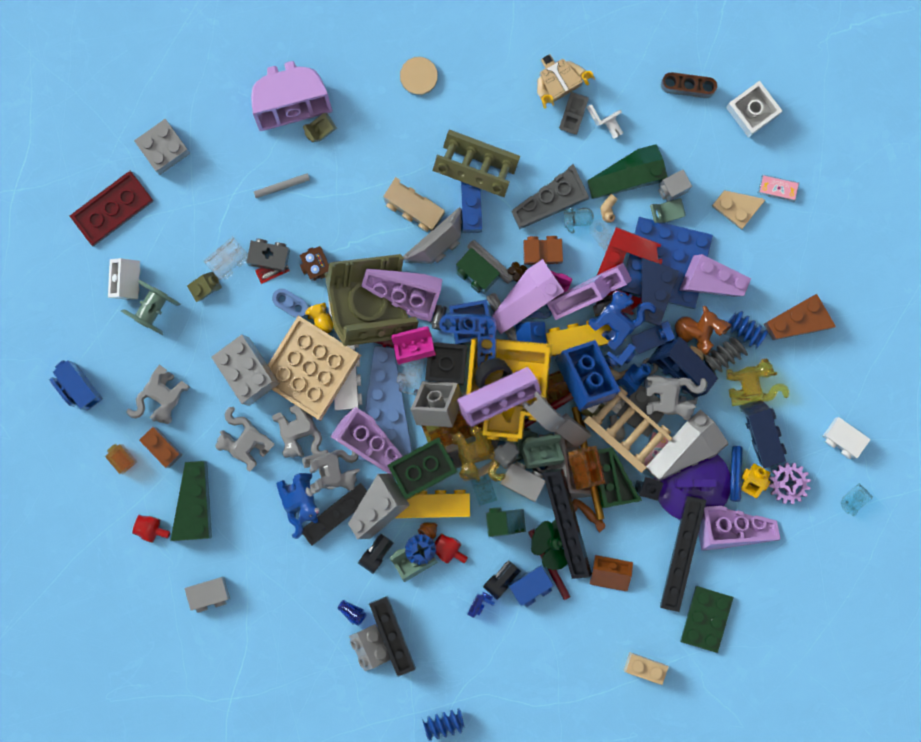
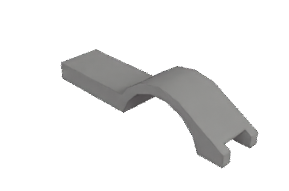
(553, 421)

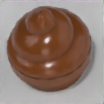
(428, 529)

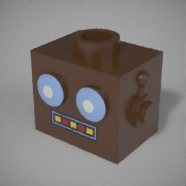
(314, 263)

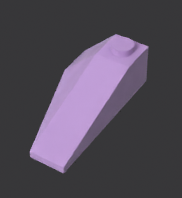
(409, 291)
(529, 294)
(365, 438)
(730, 528)

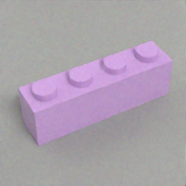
(498, 396)

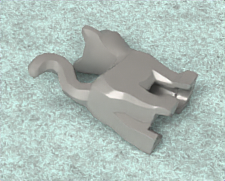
(158, 391)
(669, 395)
(297, 429)
(245, 443)
(330, 471)

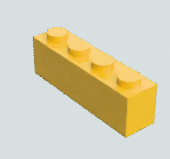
(575, 336)
(438, 505)

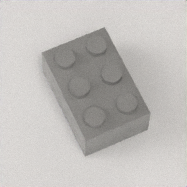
(245, 370)

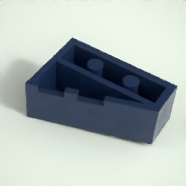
(682, 362)
(764, 433)

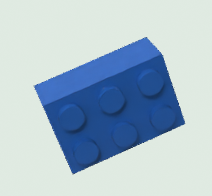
(587, 375)

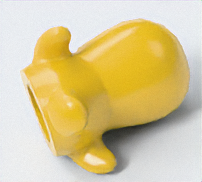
(321, 318)

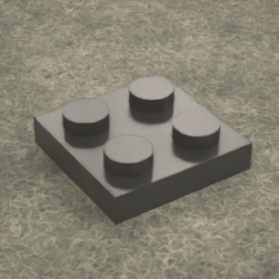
(641, 400)

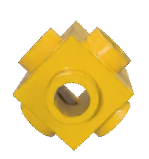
(755, 480)

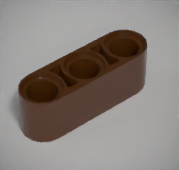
(697, 81)

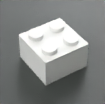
(754, 109)

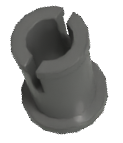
(438, 314)

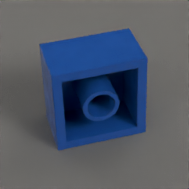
(471, 308)

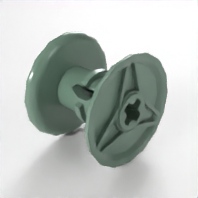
(150, 307)

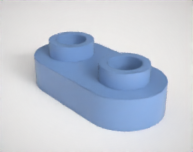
(290, 303)

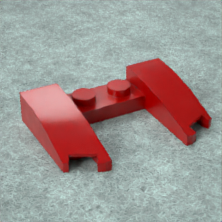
(621, 243)

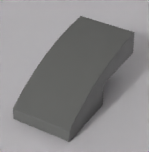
(573, 113)

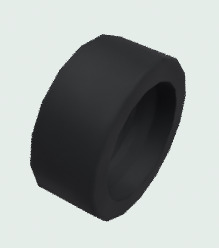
(488, 367)

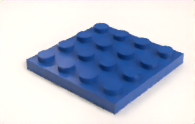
(676, 252)

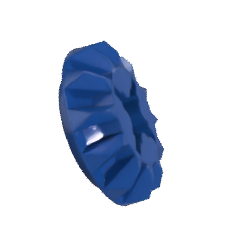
(423, 541)

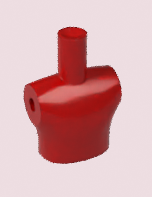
(148, 528)
(448, 548)

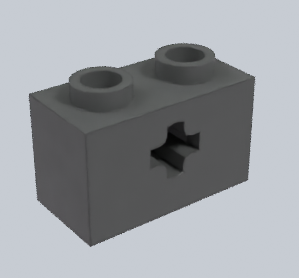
(276, 262)

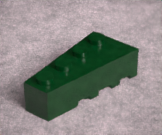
(193, 505)

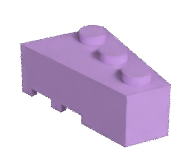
(713, 278)

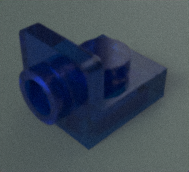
(477, 606)

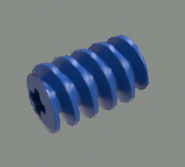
(747, 329)
(443, 725)

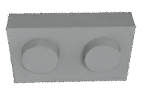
(369, 647)

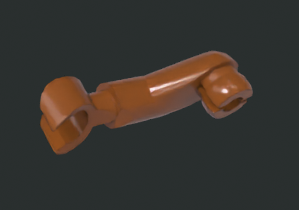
(589, 513)

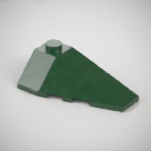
(634, 171)

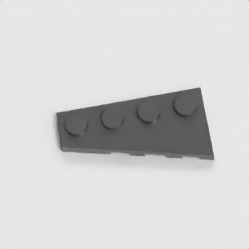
(558, 195)

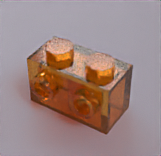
(586, 467)

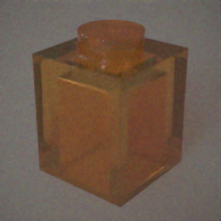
(120, 458)

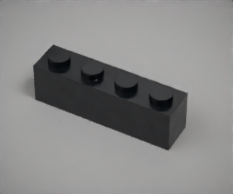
(392, 636)

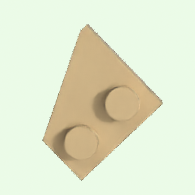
(737, 207)

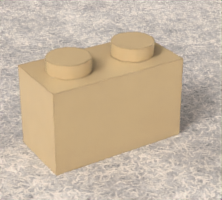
(646, 668)

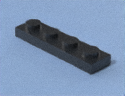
(334, 515)

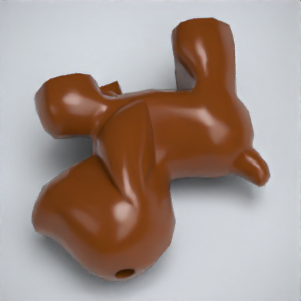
(702, 330)

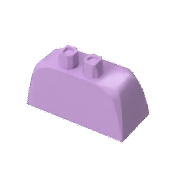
(288, 96)

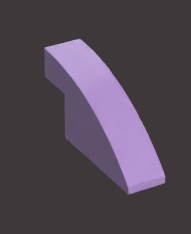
(589, 291)

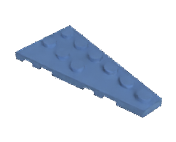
(385, 401)

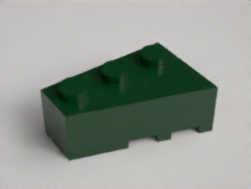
(617, 487)
(505, 522)

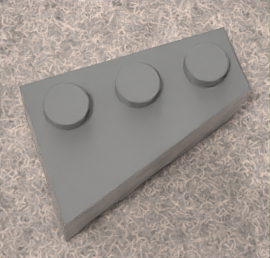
(378, 507)

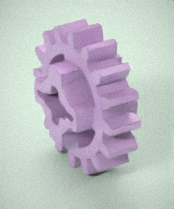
(790, 491)

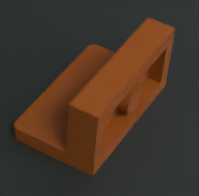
(611, 573)

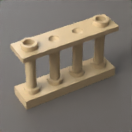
(623, 448)

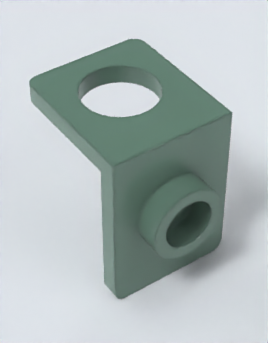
(668, 211)

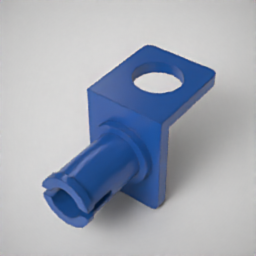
(634, 377)

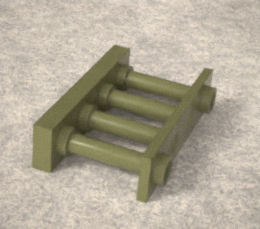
(479, 151)

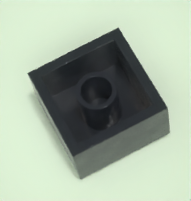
(447, 364)

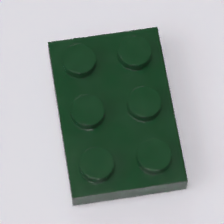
(706, 619)

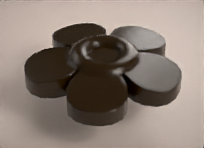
(517, 271)

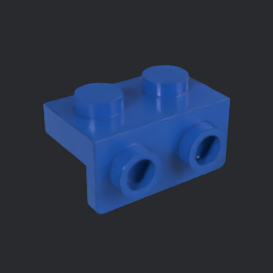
(625, 357)

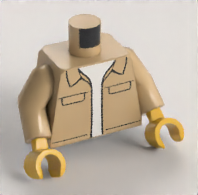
(560, 79)

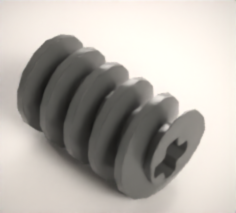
(724, 355)

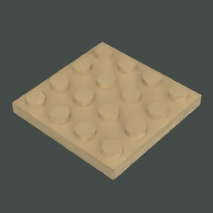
(311, 367)

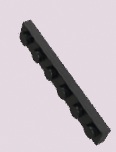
(567, 523)
(682, 553)

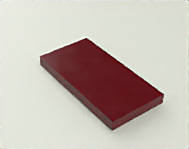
(111, 208)

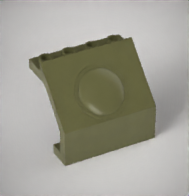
(358, 313)

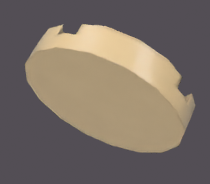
(418, 76)

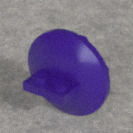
(706, 480)

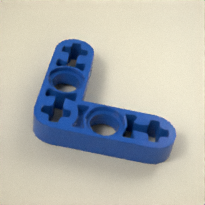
(477, 328)

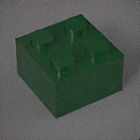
(477, 271)

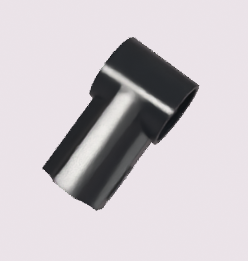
(373, 557)
(499, 583)

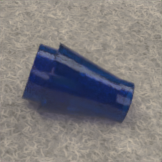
(352, 612)

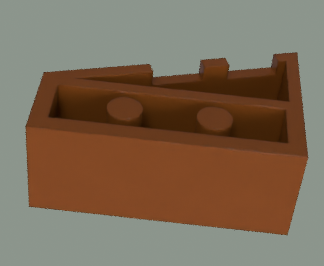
(801, 319)

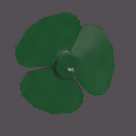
(548, 538)

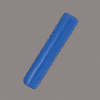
(736, 474)

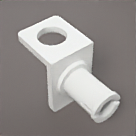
(610, 121)

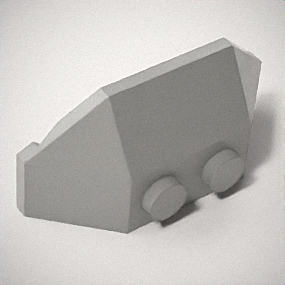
(438, 241)

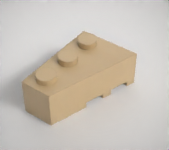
(413, 206)

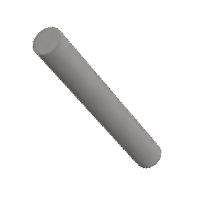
(282, 185)

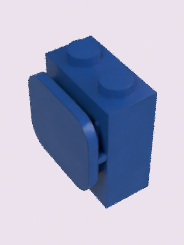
(74, 386)

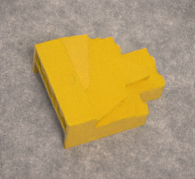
(517, 356)

